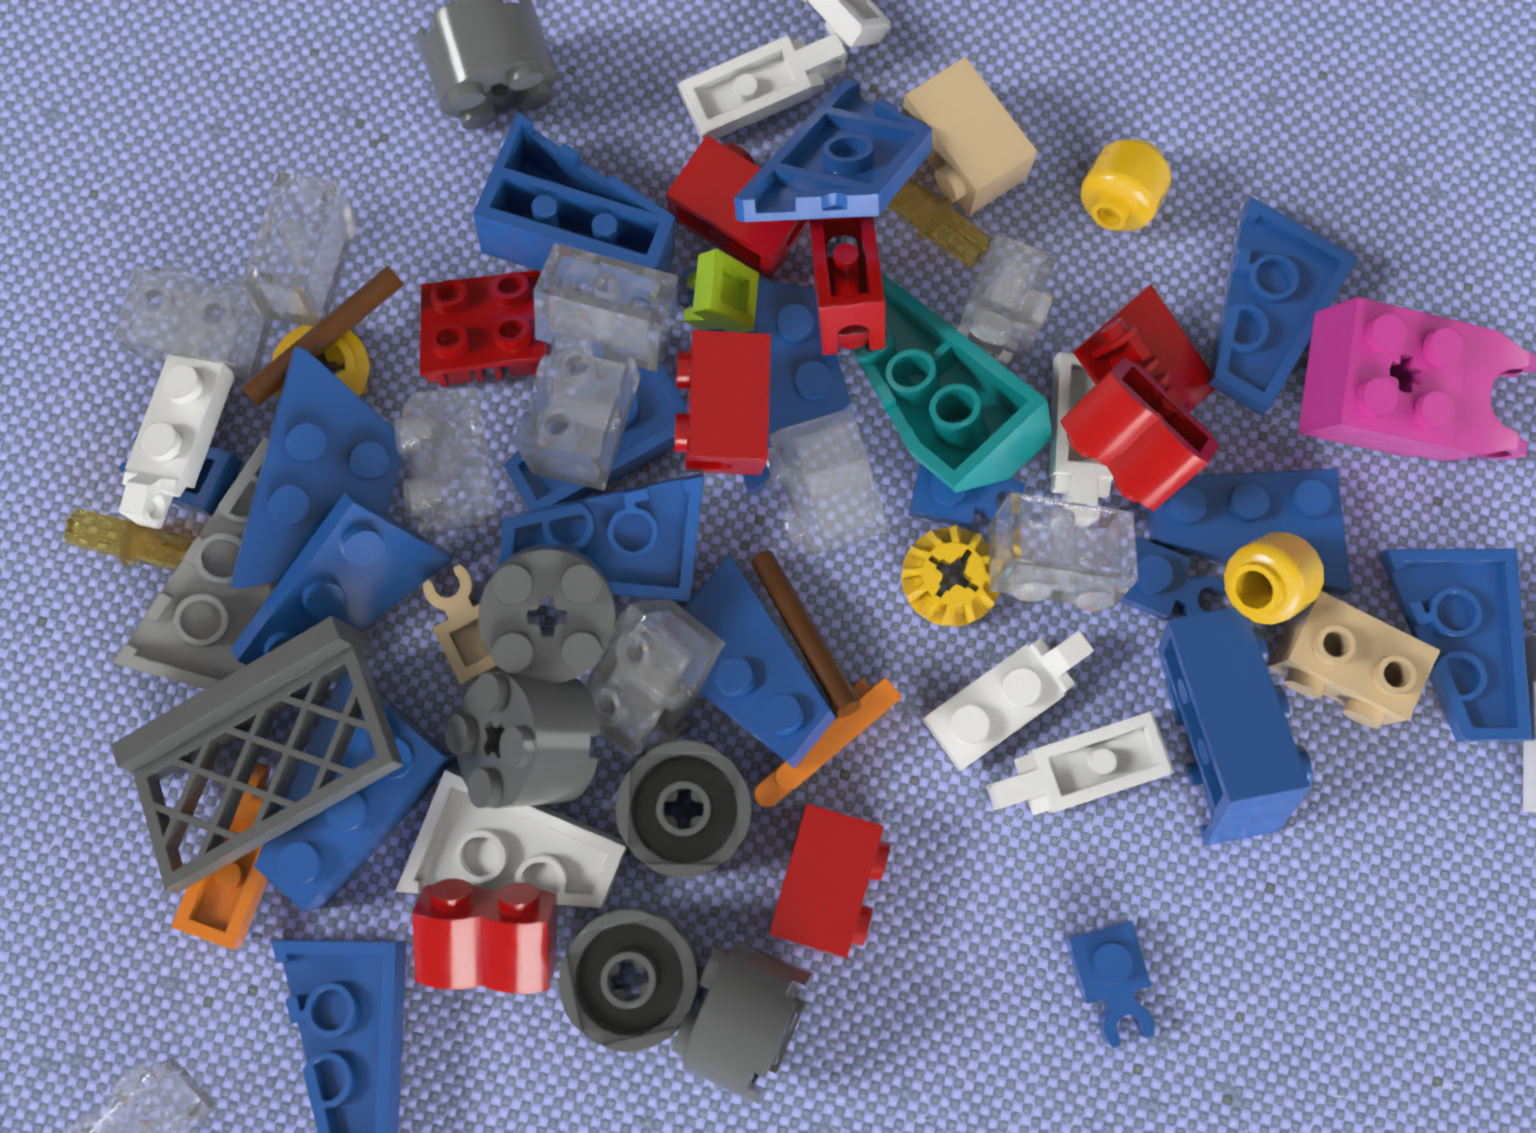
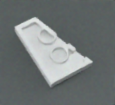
(511, 847)

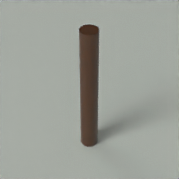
(325, 332)
(806, 634)

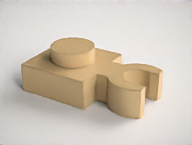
(461, 632)

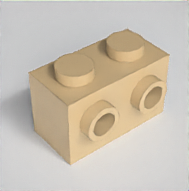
(974, 139)
(1354, 661)

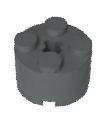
(487, 59)
(520, 641)
(524, 740)
(657, 782)
(609, 1010)
(742, 1020)

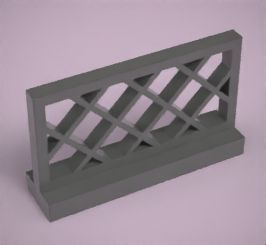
(247, 701)

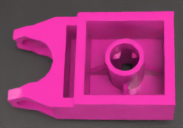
(1408, 383)

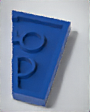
(1269, 307)
(644, 438)
(1226, 511)
(634, 535)
(348, 570)
(1473, 614)
(757, 672)
(350, 1027)

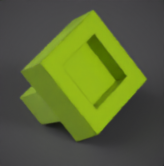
(722, 294)

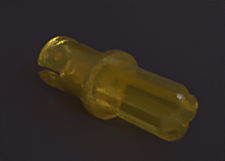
(940, 223)
(126, 540)

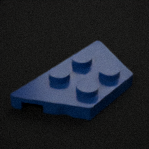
(838, 162)
(801, 378)
(316, 451)

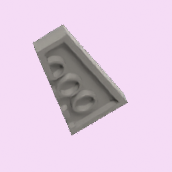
(197, 614)

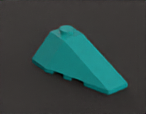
(951, 398)

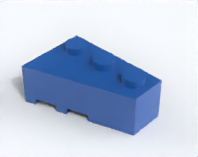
(550, 197)
(1234, 724)
(329, 848)

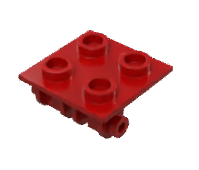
(479, 327)
(1153, 340)

